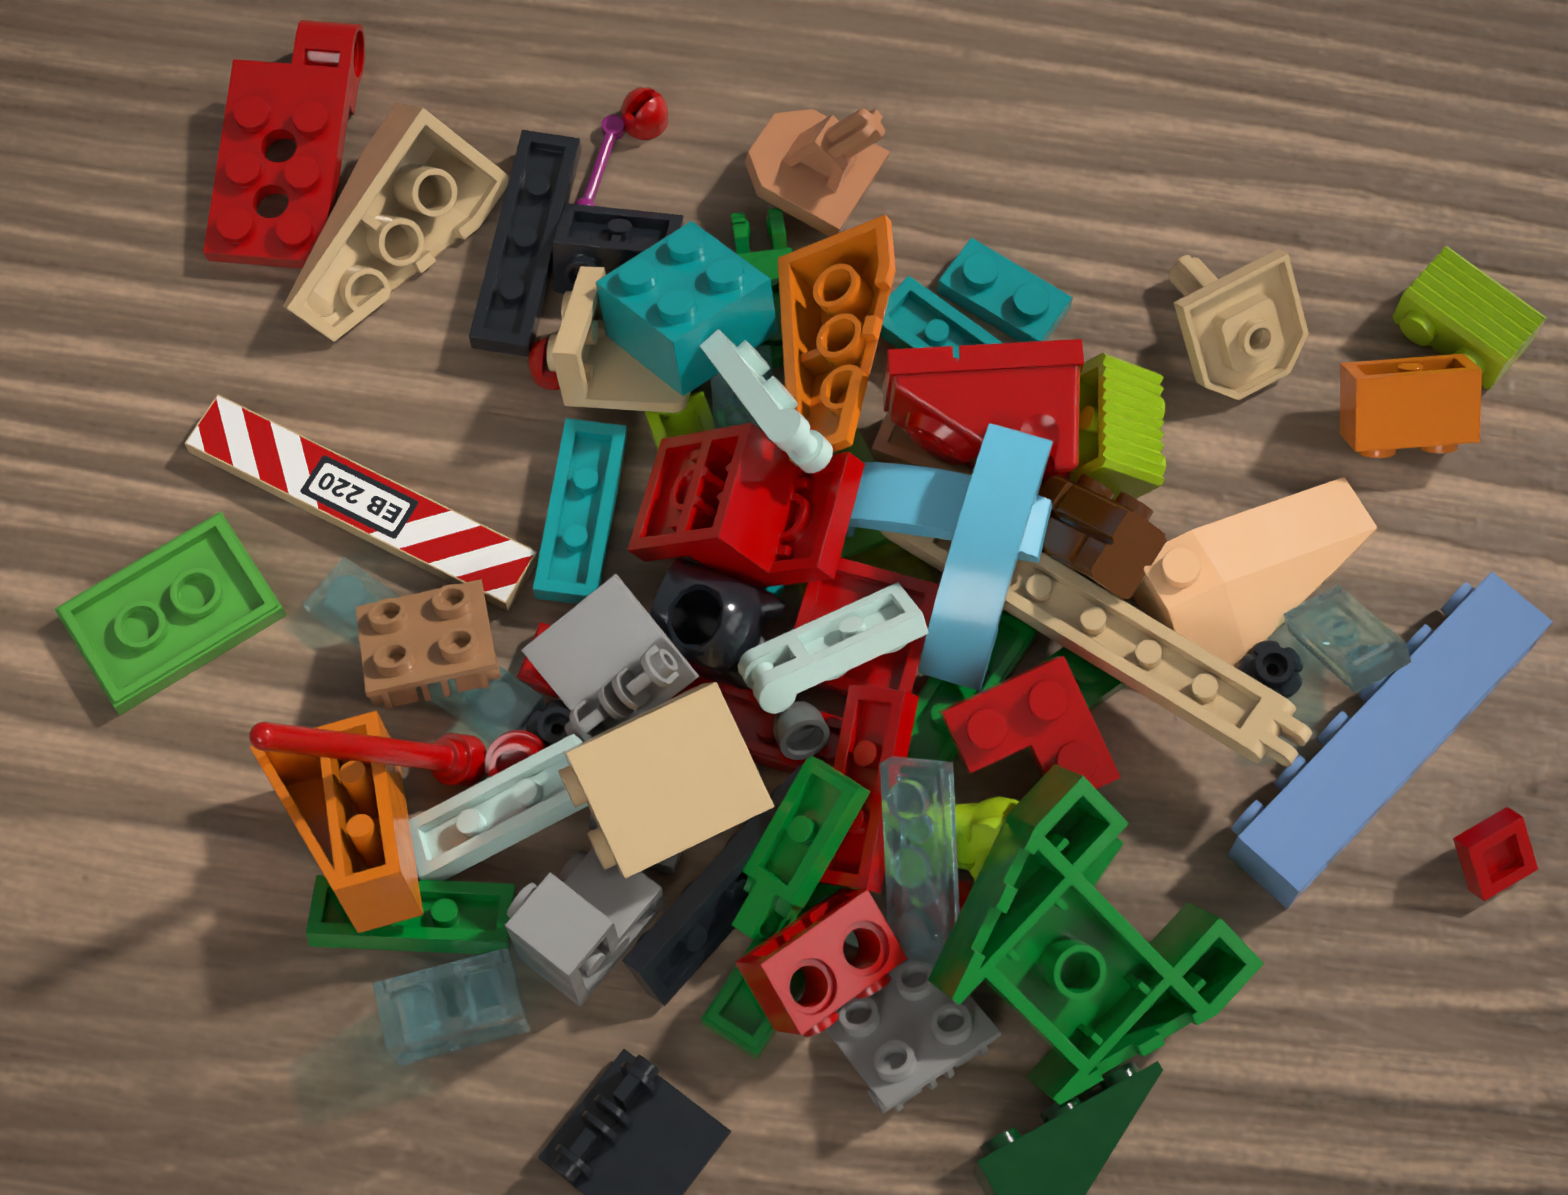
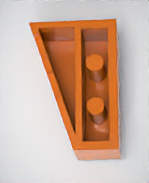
(353, 826)

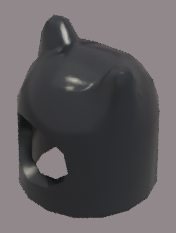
(712, 618)

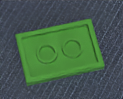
(170, 613)

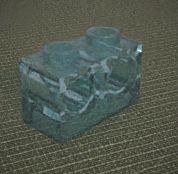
(451, 1007)

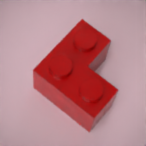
(1032, 711)

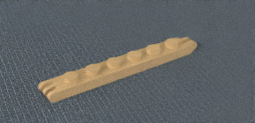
(1142, 655)

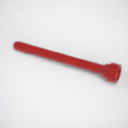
(451, 759)

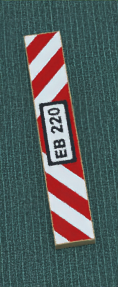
(361, 501)

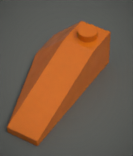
(832, 323)

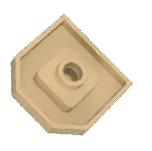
(1240, 326)

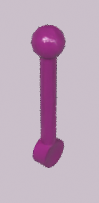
(612, 130)

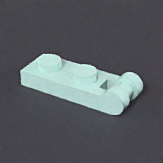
(768, 402)
(830, 646)

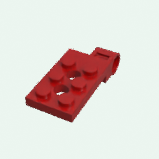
(277, 102)

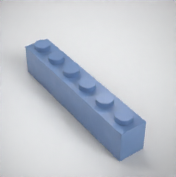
(1387, 740)

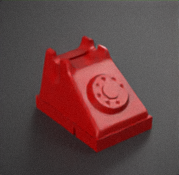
(1015, 385)

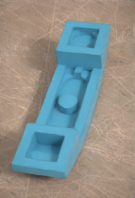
(928, 504)
(983, 556)

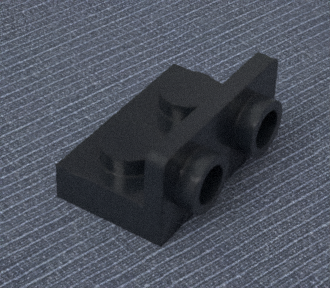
(604, 239)

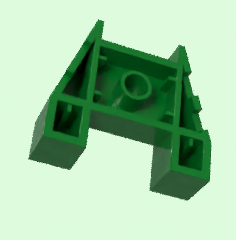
(1070, 956)

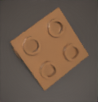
(426, 642)

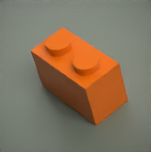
(1410, 404)

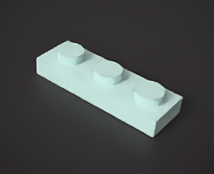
(493, 814)

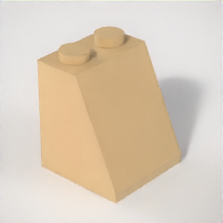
(665, 780)

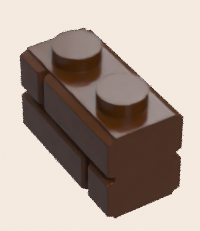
(1100, 536)

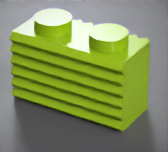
(1469, 314)
(1120, 426)

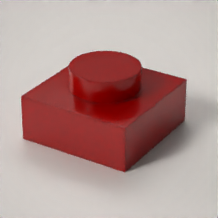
(1495, 853)

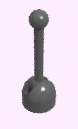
(800, 729)

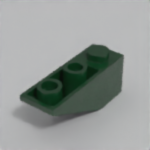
(1072, 1143)

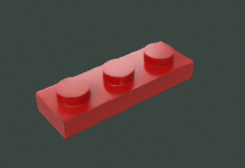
(873, 729)

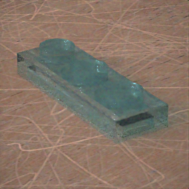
(920, 854)

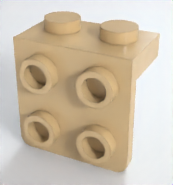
(596, 369)

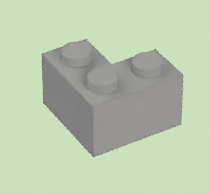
(581, 922)

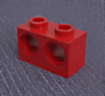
(816, 947)

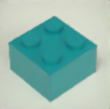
(677, 297)

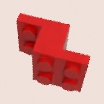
(746, 507)

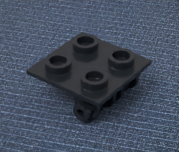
(634, 1135)

